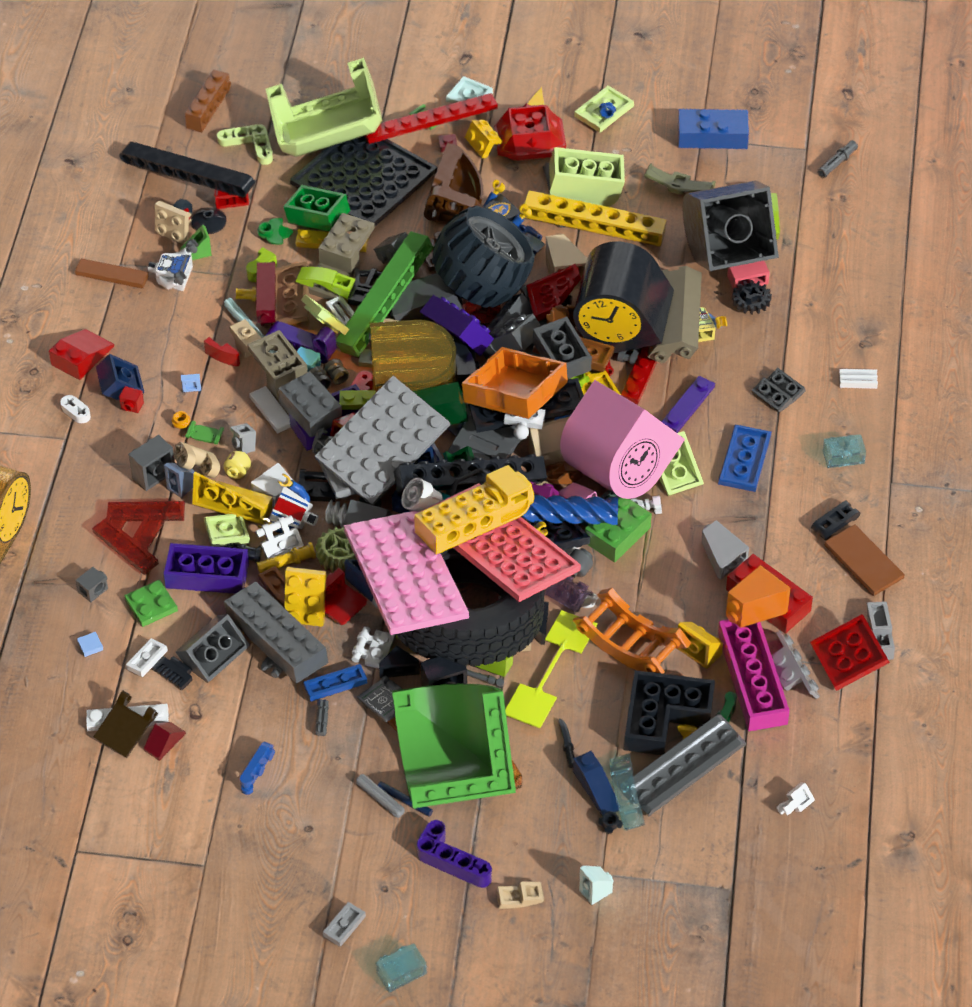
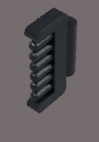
(179, 669)

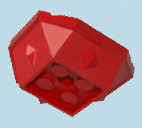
(529, 132)

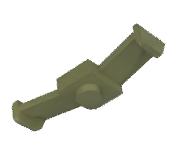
(678, 182)

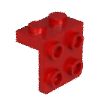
(340, 599)

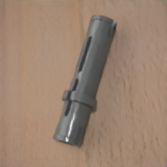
(842, 155)

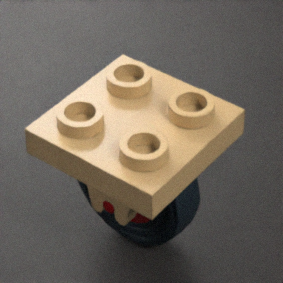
(173, 220)

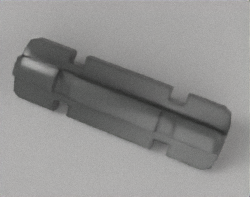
(322, 717)

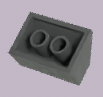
(213, 647)

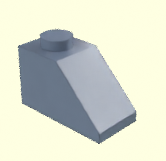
(178, 479)

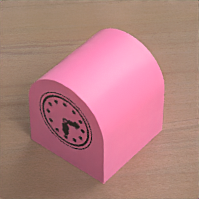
(617, 442)

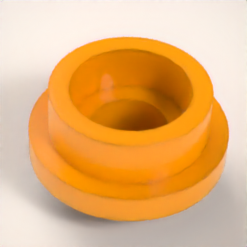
(181, 420)

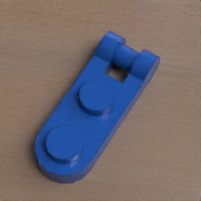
(256, 767)

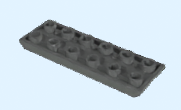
(686, 763)

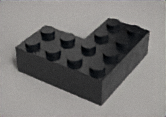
(661, 700)

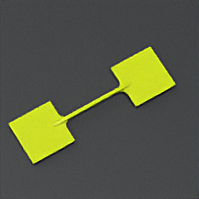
(533, 704)

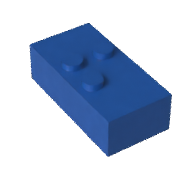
(713, 128)

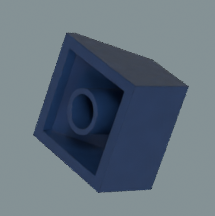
(116, 374)

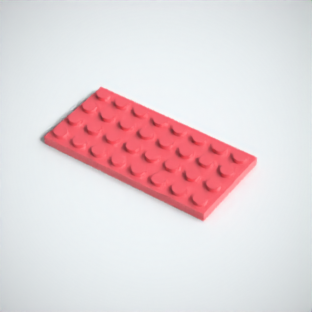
(517, 557)

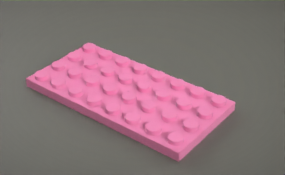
(405, 574)

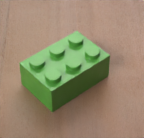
(616, 539)

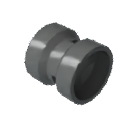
(336, 371)
(321, 376)

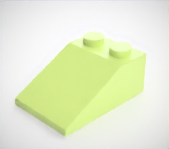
(682, 470)

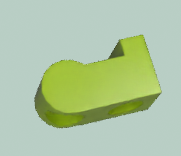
(263, 256)

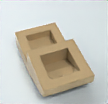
(519, 896)

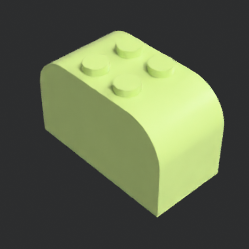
(586, 176)

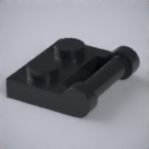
(316, 490)

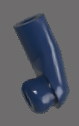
(530, 230)

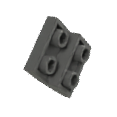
(779, 390)

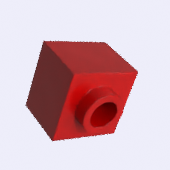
(131, 399)

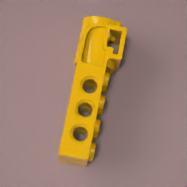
(475, 511)

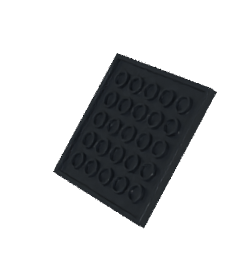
(371, 175)

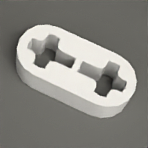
(72, 411)

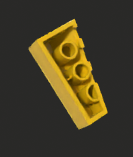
(231, 499)

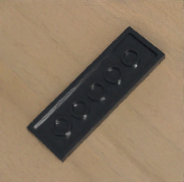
(559, 405)

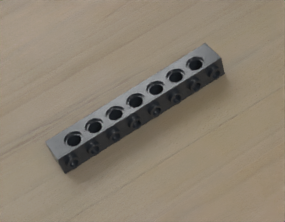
(404, 472)

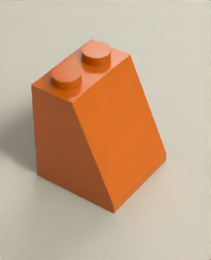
(757, 598)

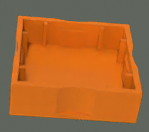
(515, 382)

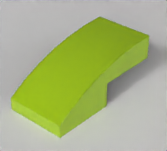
(311, 275)

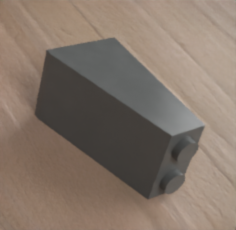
(418, 294)

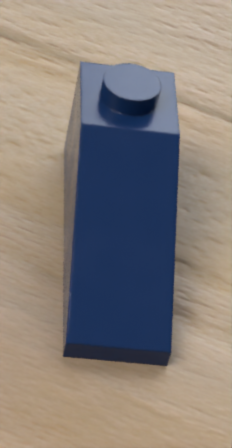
(595, 782)

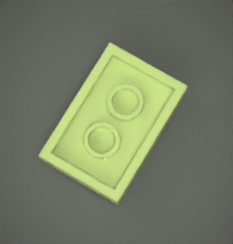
(590, 113)
(324, 315)

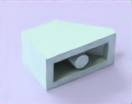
(595, 883)

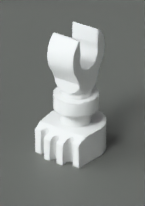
(655, 503)

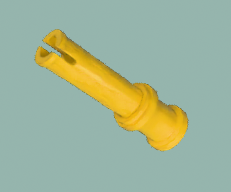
(295, 556)

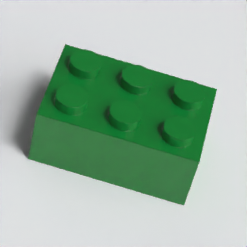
(316, 208)

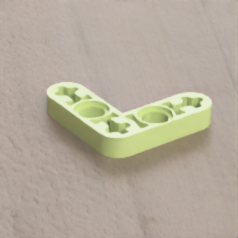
(256, 138)

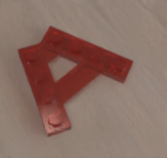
(152, 515)

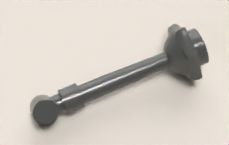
(489, 679)

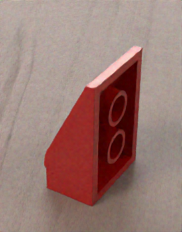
(79, 353)

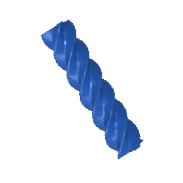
(573, 510)

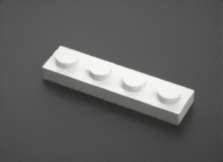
(96, 716)

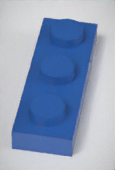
(335, 682)

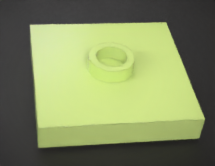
(226, 530)

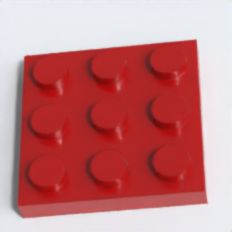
(849, 652)

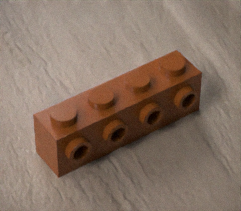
(207, 100)

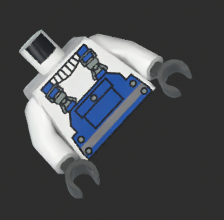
(175, 267)

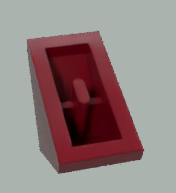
(163, 739)

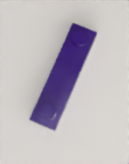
(688, 403)

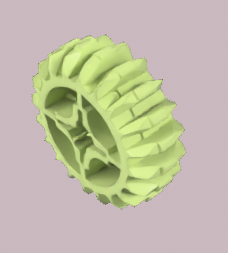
(339, 549)

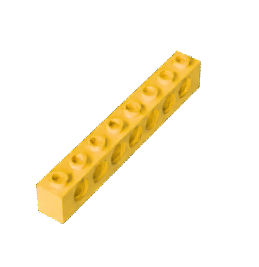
(596, 218)

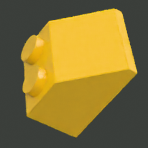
(704, 647)

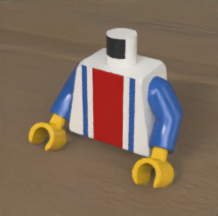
(293, 502)

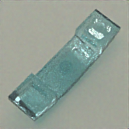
(626, 792)

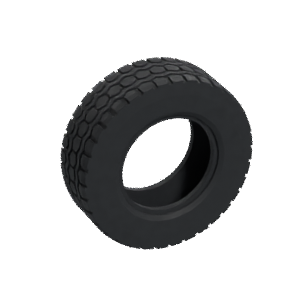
(489, 632)

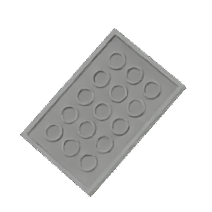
(379, 437)

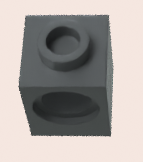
(92, 584)

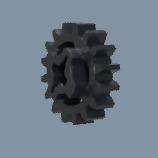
(751, 297)

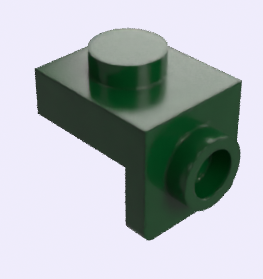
(464, 453)

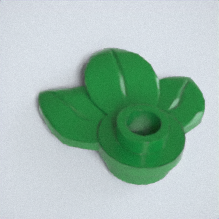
(274, 231)

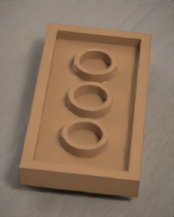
(289, 295)

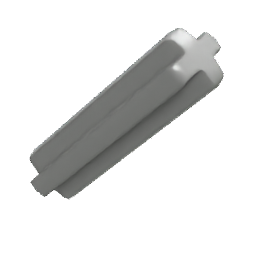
(380, 795)

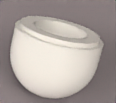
(590, 601)

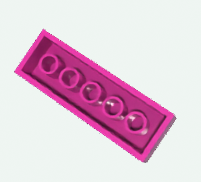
(754, 675)

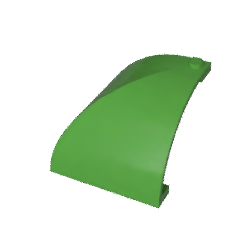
(453, 743)

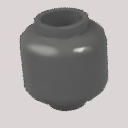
(584, 558)

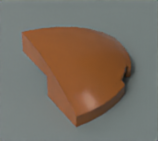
(558, 475)

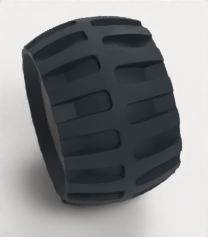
(483, 256)

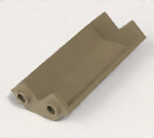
(682, 325)

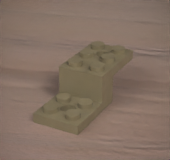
(341, 250)
(279, 366)

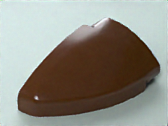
(454, 186)

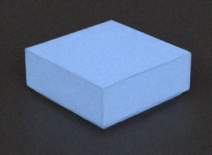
(191, 382)
(90, 644)

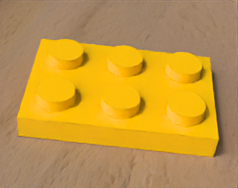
(305, 595)

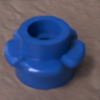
(607, 113)

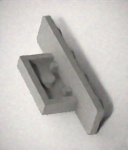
(790, 667)

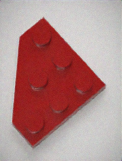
(552, 290)

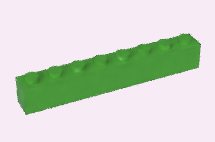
(385, 292)

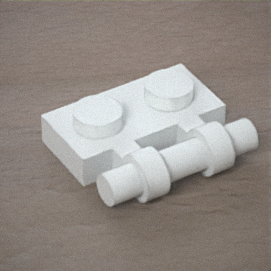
(280, 543)
(379, 648)

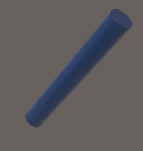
(403, 798)

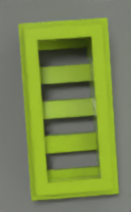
(345, 286)

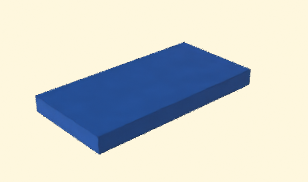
(745, 458)

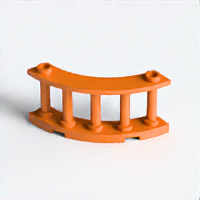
(643, 627)

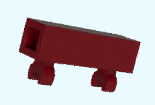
(266, 293)

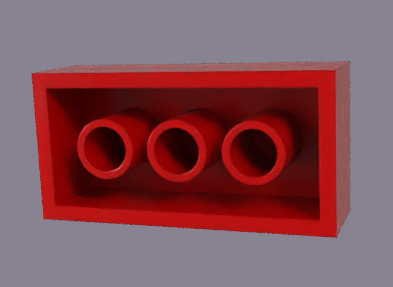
(799, 600)

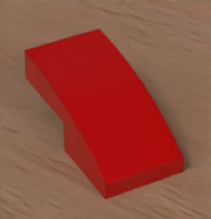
(224, 354)

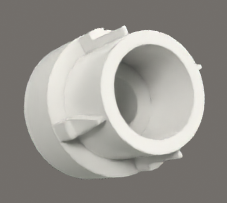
(420, 495)

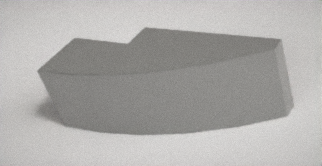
(881, 625)

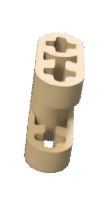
(189, 455)

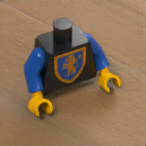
(501, 205)

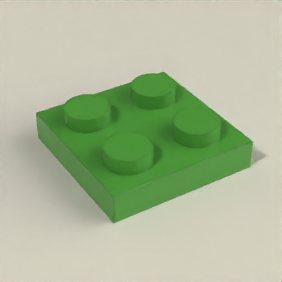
(151, 603)

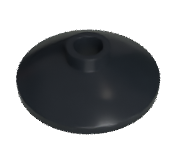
(211, 218)

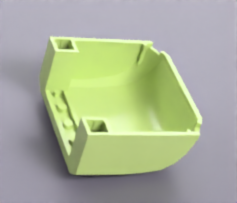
(326, 119)

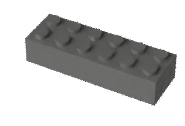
(276, 632)

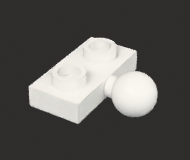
(521, 430)

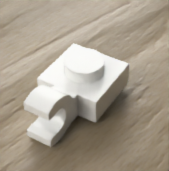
(799, 799)

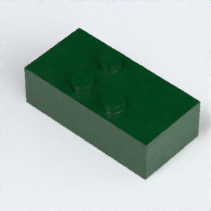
(447, 401)

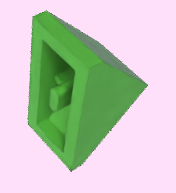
(202, 238)

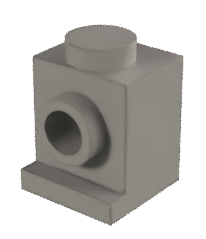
(243, 438)

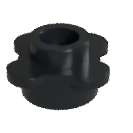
(610, 817)

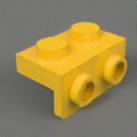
(482, 137)

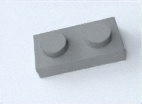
(344, 924)

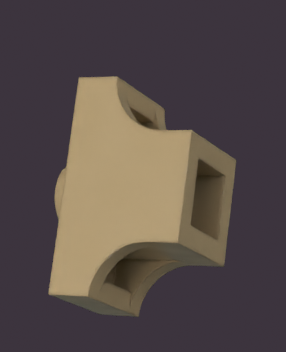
(243, 335)

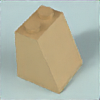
(563, 253)

